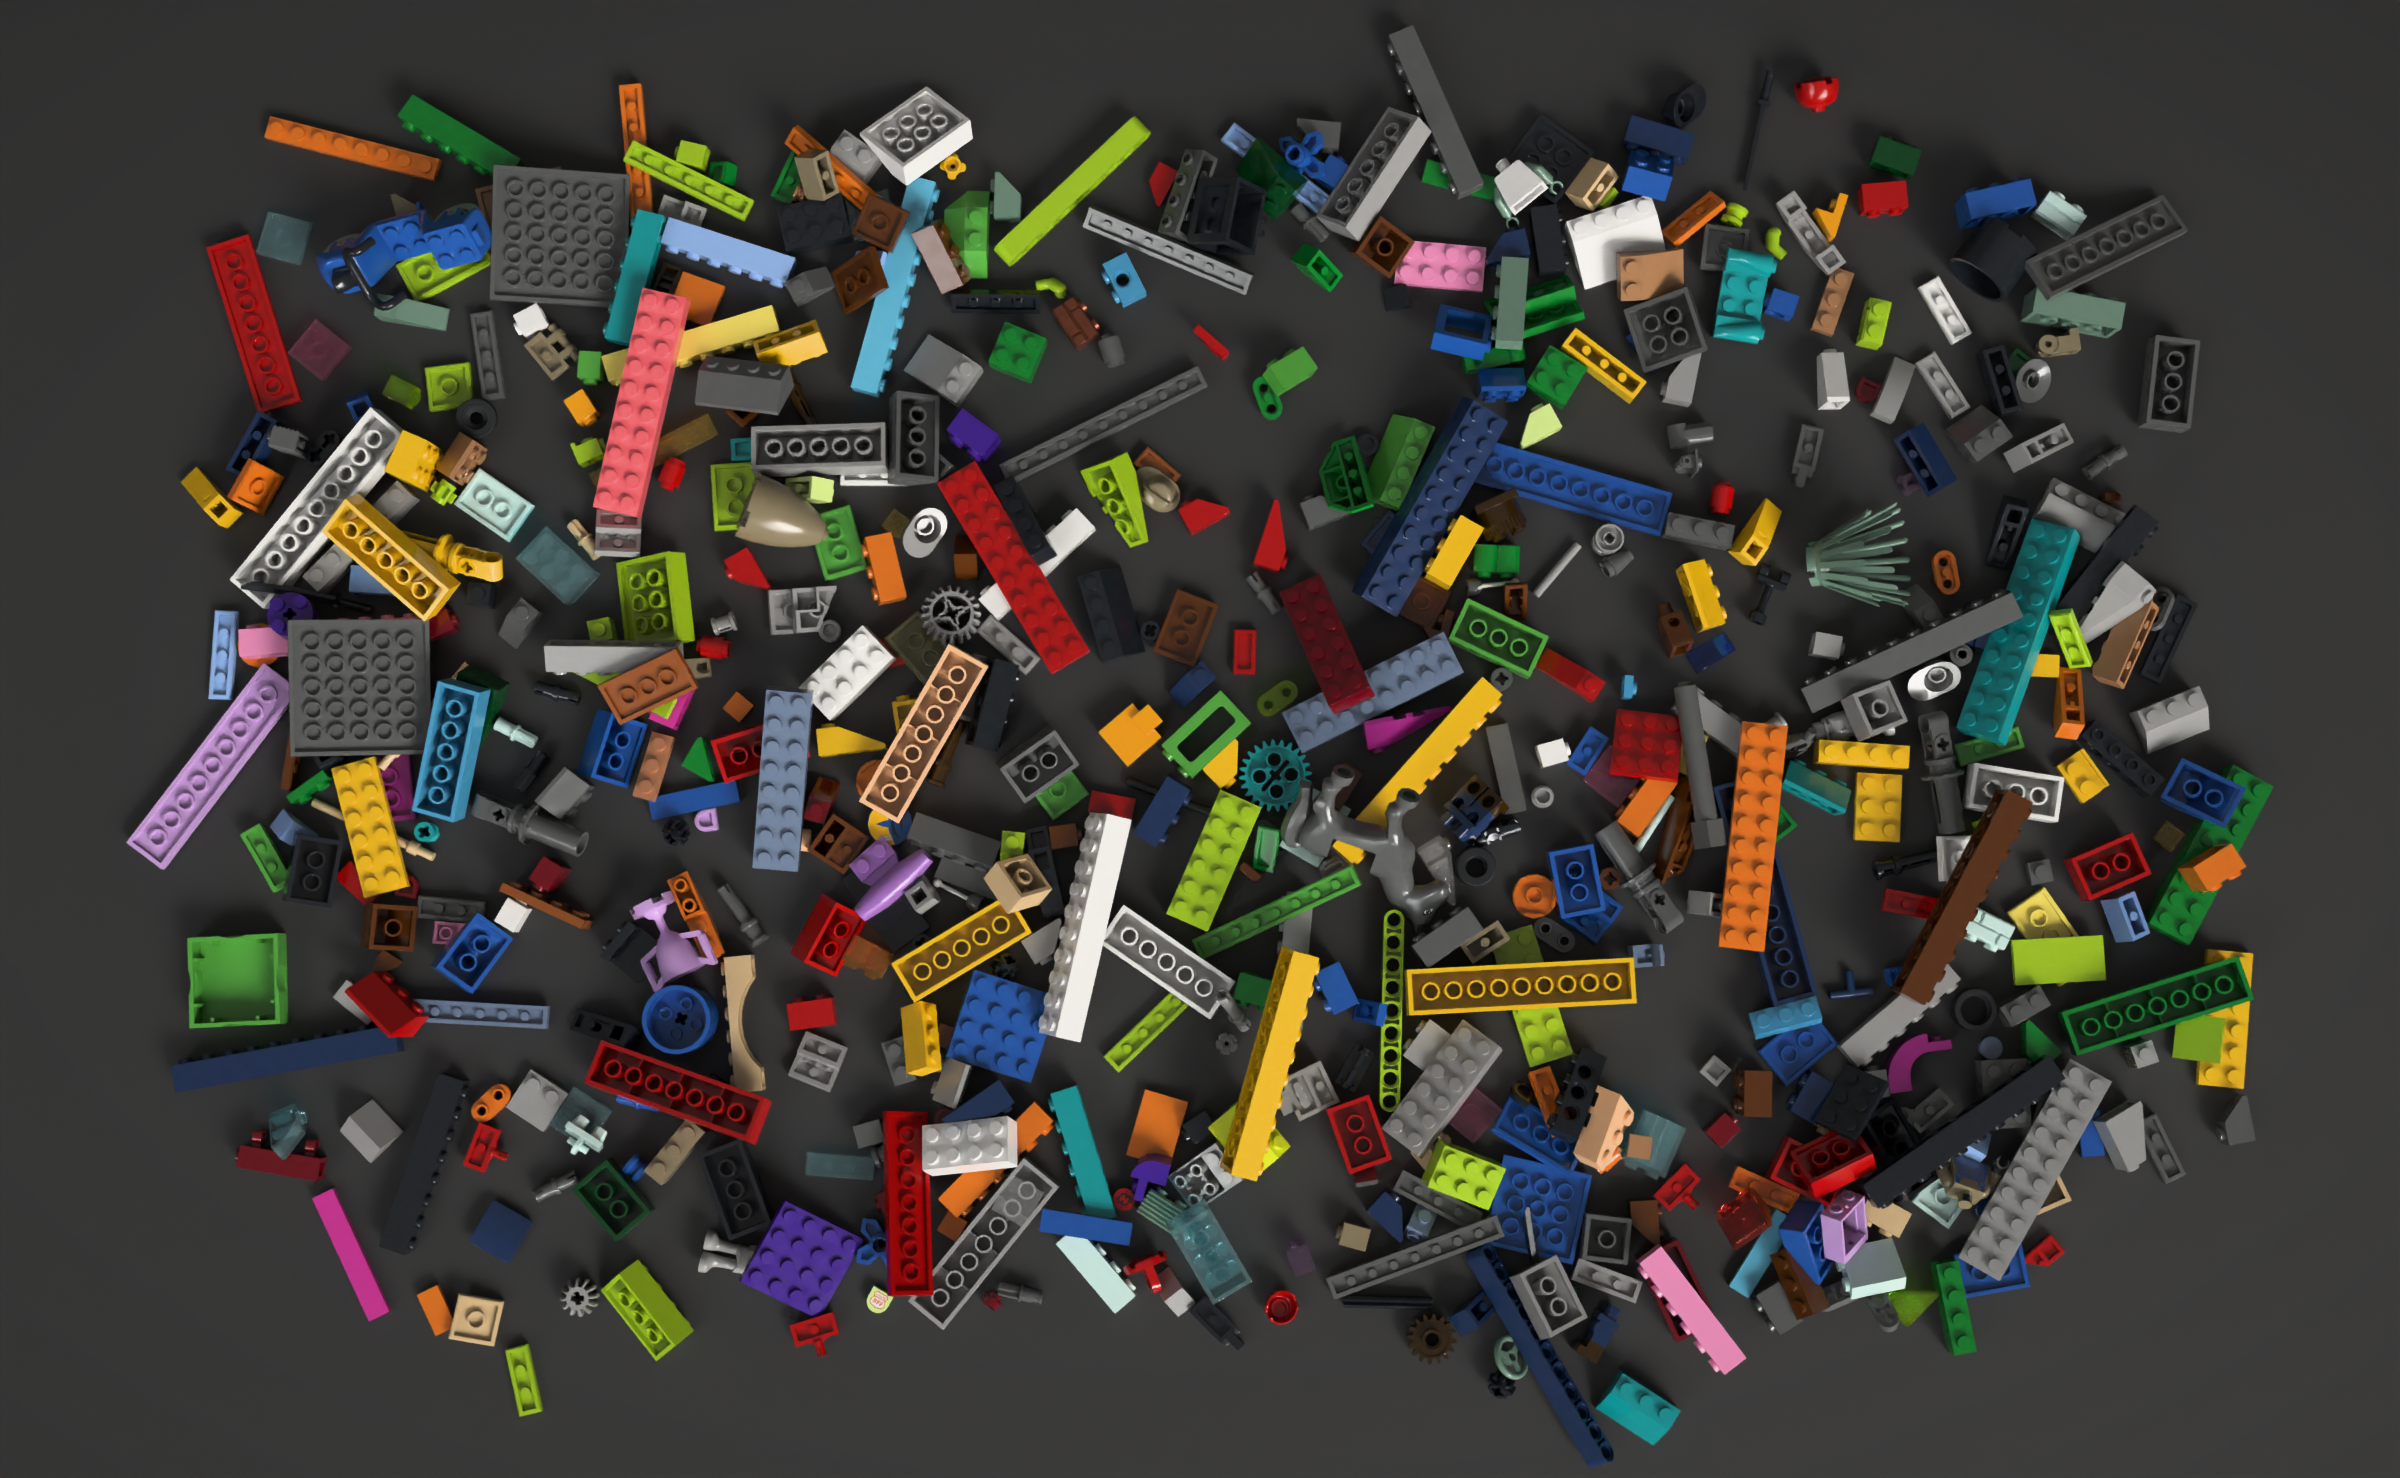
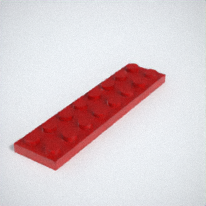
(254, 324)
(907, 1206)

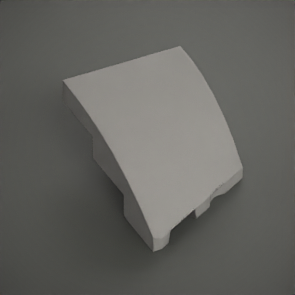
(798, 609)

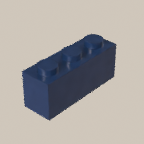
(1658, 139)
(254, 443)
(1925, 459)
(1163, 811)

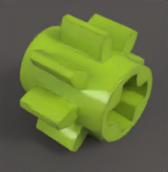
(443, 492)

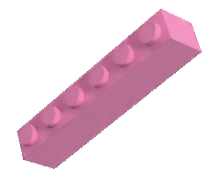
(1691, 1309)

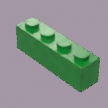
(1953, 1306)

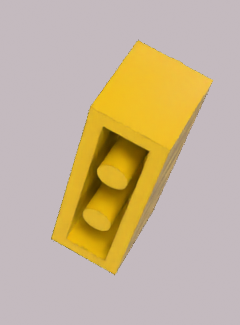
(791, 345)
(921, 1038)

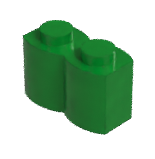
(1496, 560)

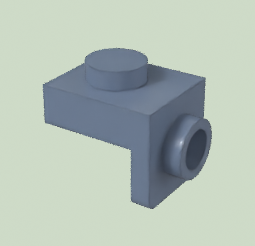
(1647, 955)
(1419, 1224)

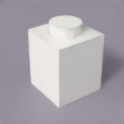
(531, 321)
(1552, 753)
(513, 914)

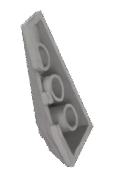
(2123, 595)

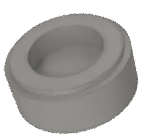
(830, 631)

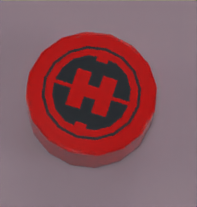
(1123, 1199)

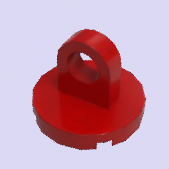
(1146, 1265)

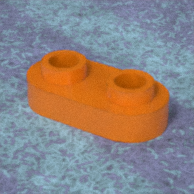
(1945, 573)
(491, 1103)

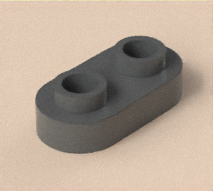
(2164, 608)
(1554, 934)

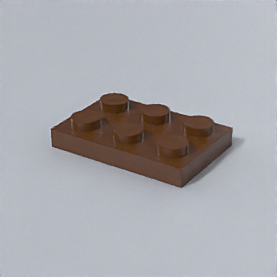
(859, 280)
(1185, 628)

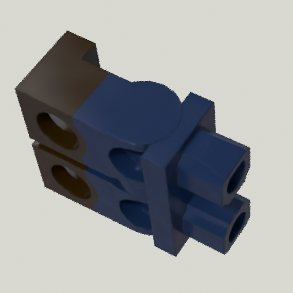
(1474, 808)
(1598, 1333)

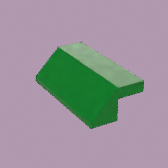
(1547, 306)

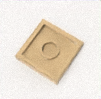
(476, 1319)

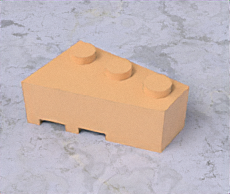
(1604, 1130)

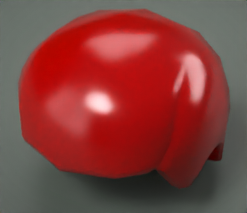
(1281, 1307)

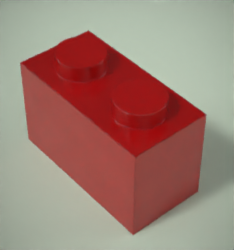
(1882, 199)
(813, 1013)

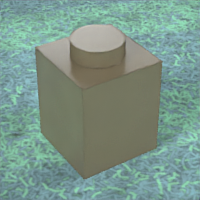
(1353, 1235)

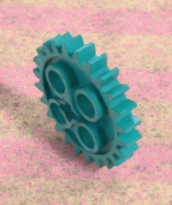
(1259, 762)

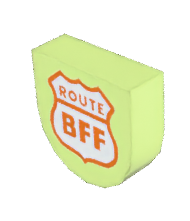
(878, 1300)

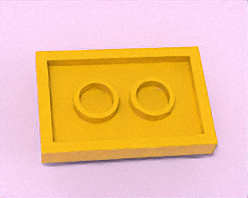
(1877, 807)

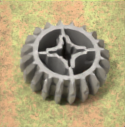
(956, 632)

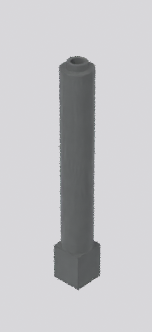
(1707, 829)

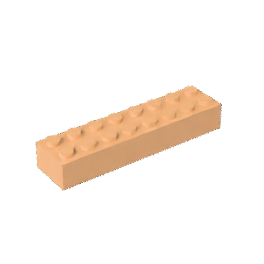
(923, 733)

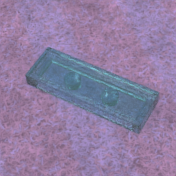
(840, 1166)

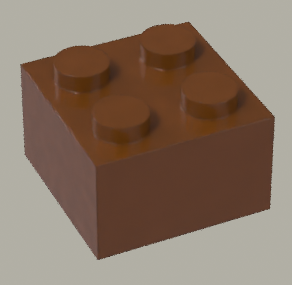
(1753, 1092)

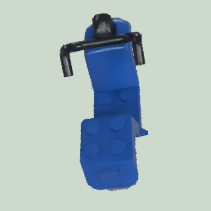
(363, 258)

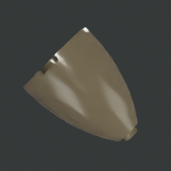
(779, 517)

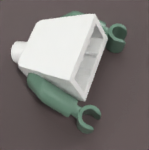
(1519, 185)

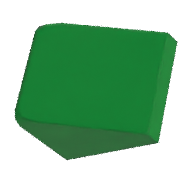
(723, 173)

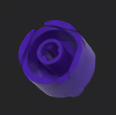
(284, 607)

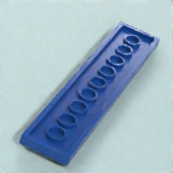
(1575, 489)

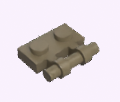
(547, 356)

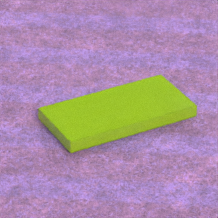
(426, 278)
(2058, 960)

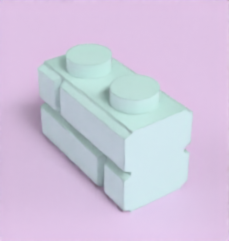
(2059, 215)
(1990, 930)

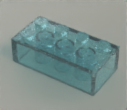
(1208, 1251)

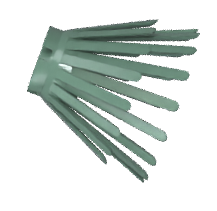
(1843, 563)

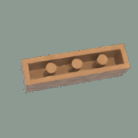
(2124, 646)

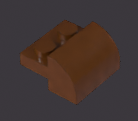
(838, 843)

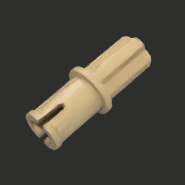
(583, 537)

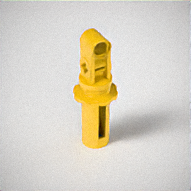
(458, 559)

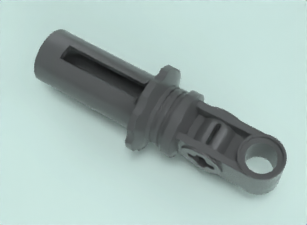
(1941, 772)
(530, 823)
(1639, 877)

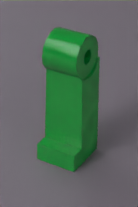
(1494, 359)

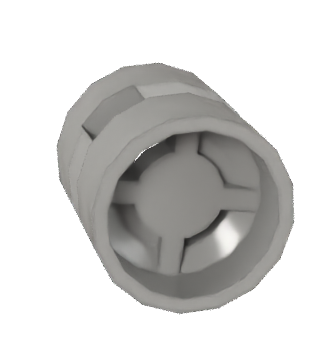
(1607, 540)

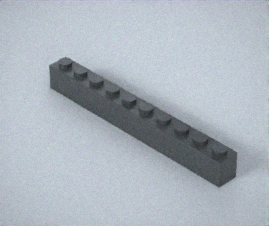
(1911, 650)

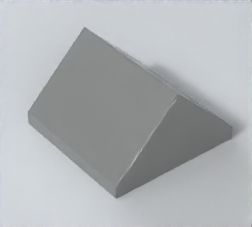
(371, 1130)

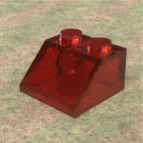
(1744, 1218)

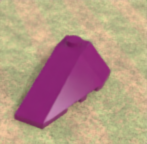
(1389, 730)

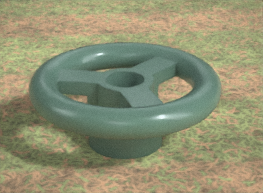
(1508, 1358)

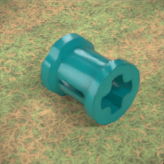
(432, 828)

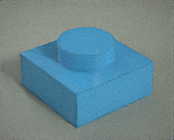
(1628, 687)

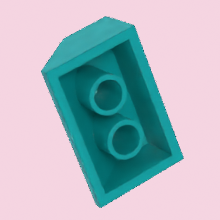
(1815, 787)
(1637, 1408)

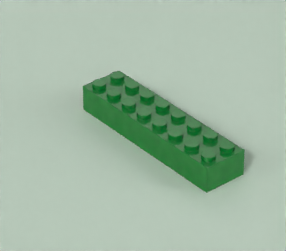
(2175, 908)
(2155, 1005)

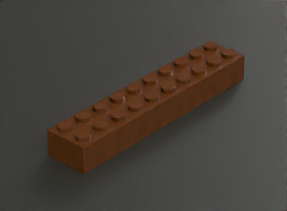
(1961, 896)

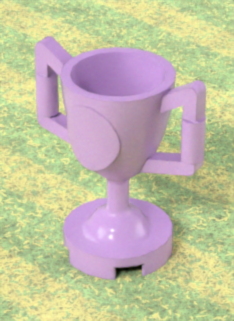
(673, 951)

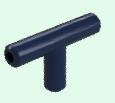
(1850, 990)

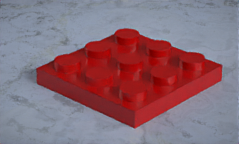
(1646, 746)

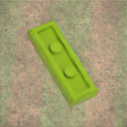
(2070, 638)
(524, 1380)

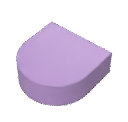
(707, 820)

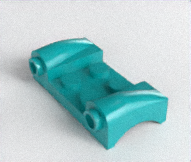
(1742, 296)

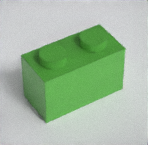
(1290, 370)

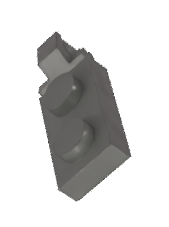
(1806, 453)

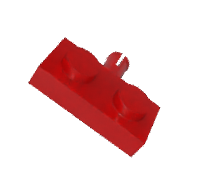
(484, 1148)
(1678, 1189)
(815, 1331)

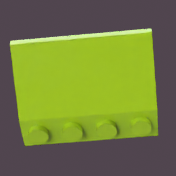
(656, 598)

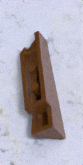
(1676, 837)

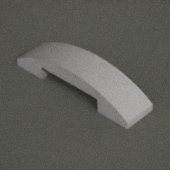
(1808, 234)

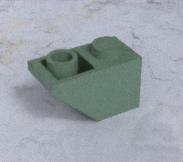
(1007, 200)

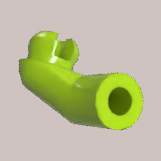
(1772, 243)
(1052, 284)

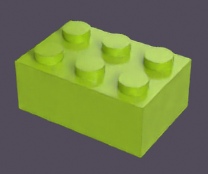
(1463, 1174)

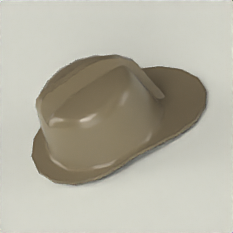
(1157, 489)

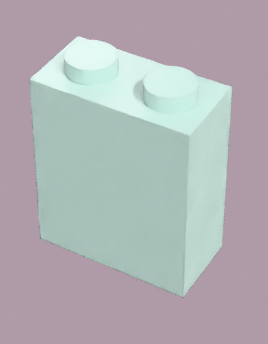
(1873, 1270)

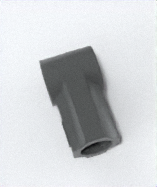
(1684, 435)

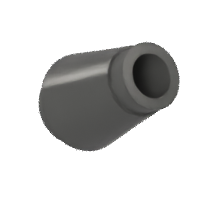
(1615, 563)

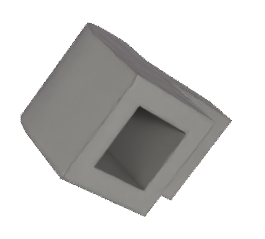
(922, 895)

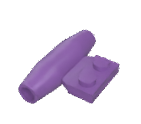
(886, 875)

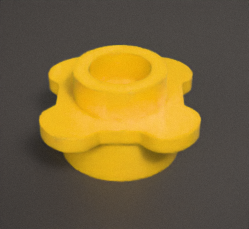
(952, 160)

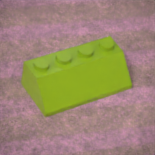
(647, 1310)

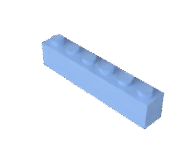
(728, 252)

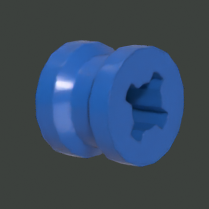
(635, 1168)

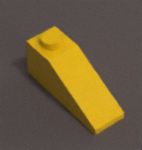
(840, 741)

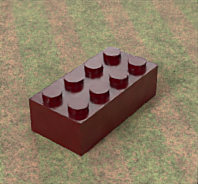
(1676, 1253)

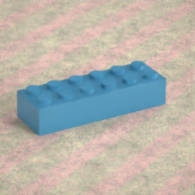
(451, 749)

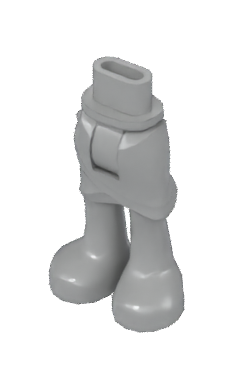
(1838, 728)
(714, 1243)

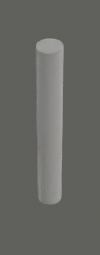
(1555, 571)

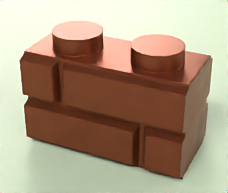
(1076, 323)

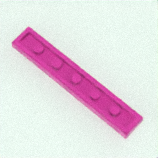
(351, 1254)

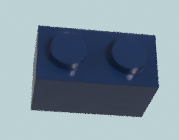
(1809, 1096)

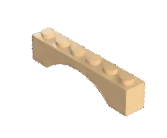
(739, 976)

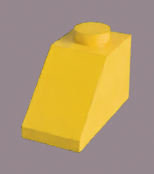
(1224, 766)

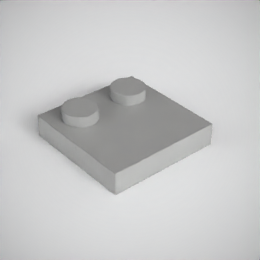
(537, 1100)

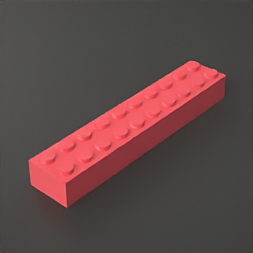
(641, 403)

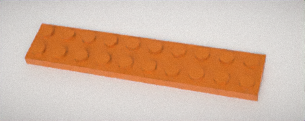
(1752, 836)

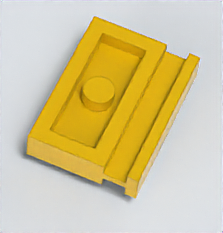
(2082, 775)

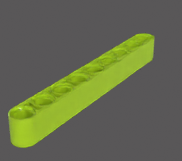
(1072, 191)
(1394, 1021)

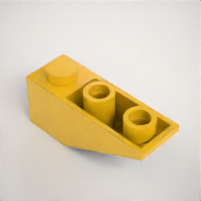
(211, 498)
(1756, 534)

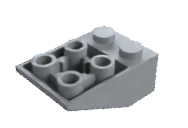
(1203, 1176)

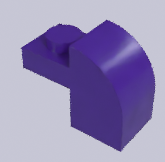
(1147, 1169)

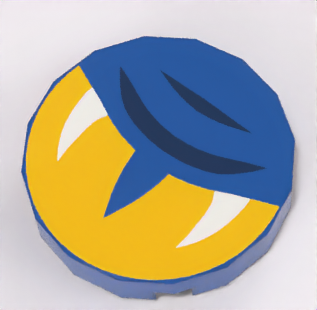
(883, 826)

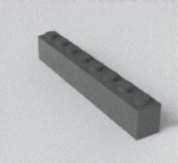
(1434, 112)

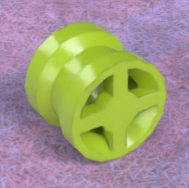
(1734, 215)

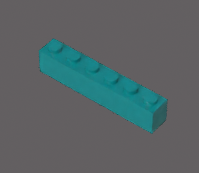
(636, 273)
(1082, 1152)

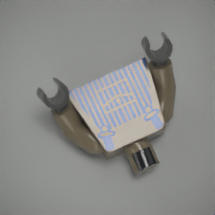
(1969, 1179)

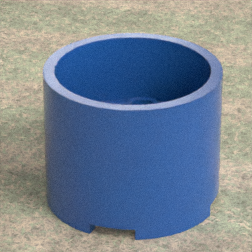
(663, 1013)

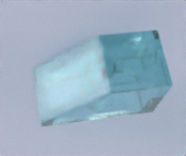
(286, 1129)

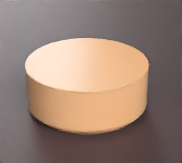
(806, 839)

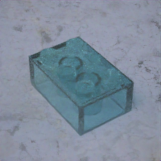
(558, 566)

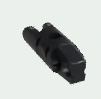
(1495, 832)

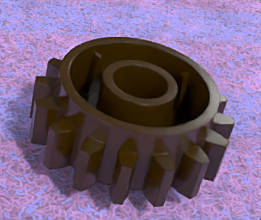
(1422, 1329)

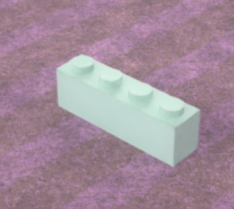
(1098, 1271)

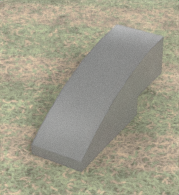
(1893, 390)

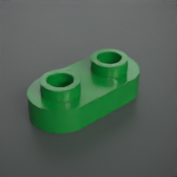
(1267, 399)

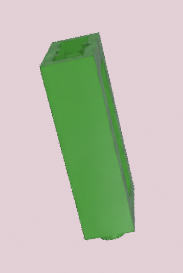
(1170, 746)

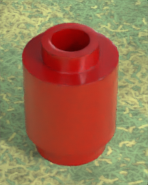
(672, 474)
(1721, 498)
(713, 647)

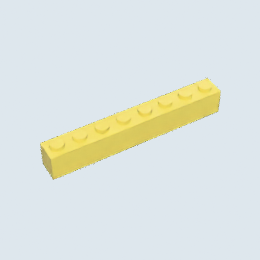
(709, 340)

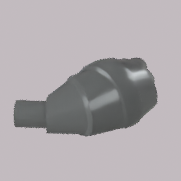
(1799, 743)

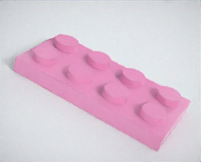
(1443, 267)

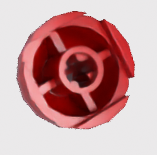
(1817, 92)

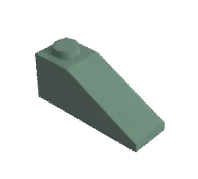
(414, 314)

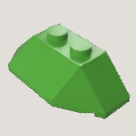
(969, 230)

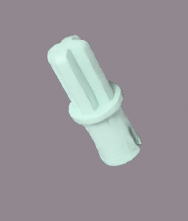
(515, 732)

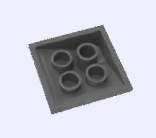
(1666, 329)

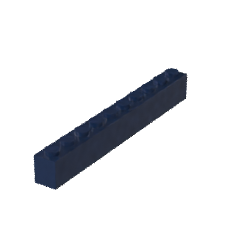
(283, 1058)

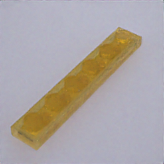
(677, 441)

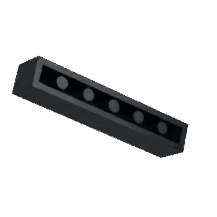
(2119, 546)

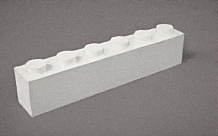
(1064, 539)

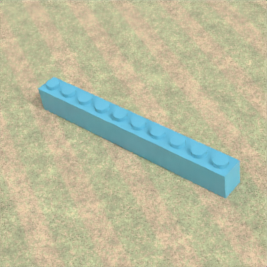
(889, 305)

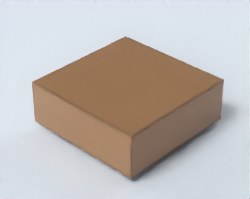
(1639, 1146)

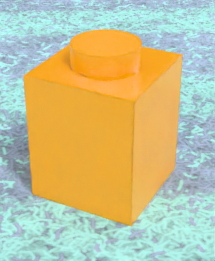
(582, 408)

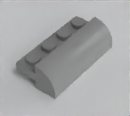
(2077, 510)

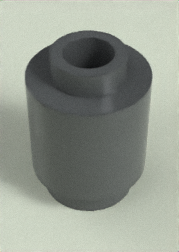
(1111, 350)
(1965, 652)

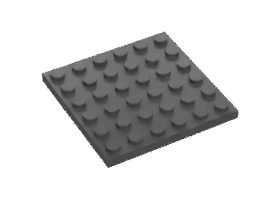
(557, 235)
(358, 686)

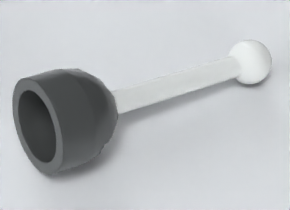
(1474, 586)
(973, 901)

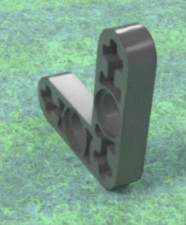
(1877, 1311)

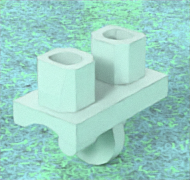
(577, 1129)

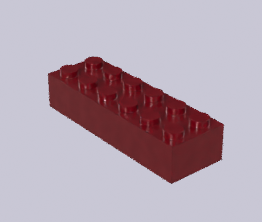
(1327, 644)

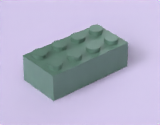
(2073, 310)

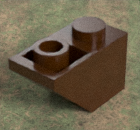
(1645, 1218)

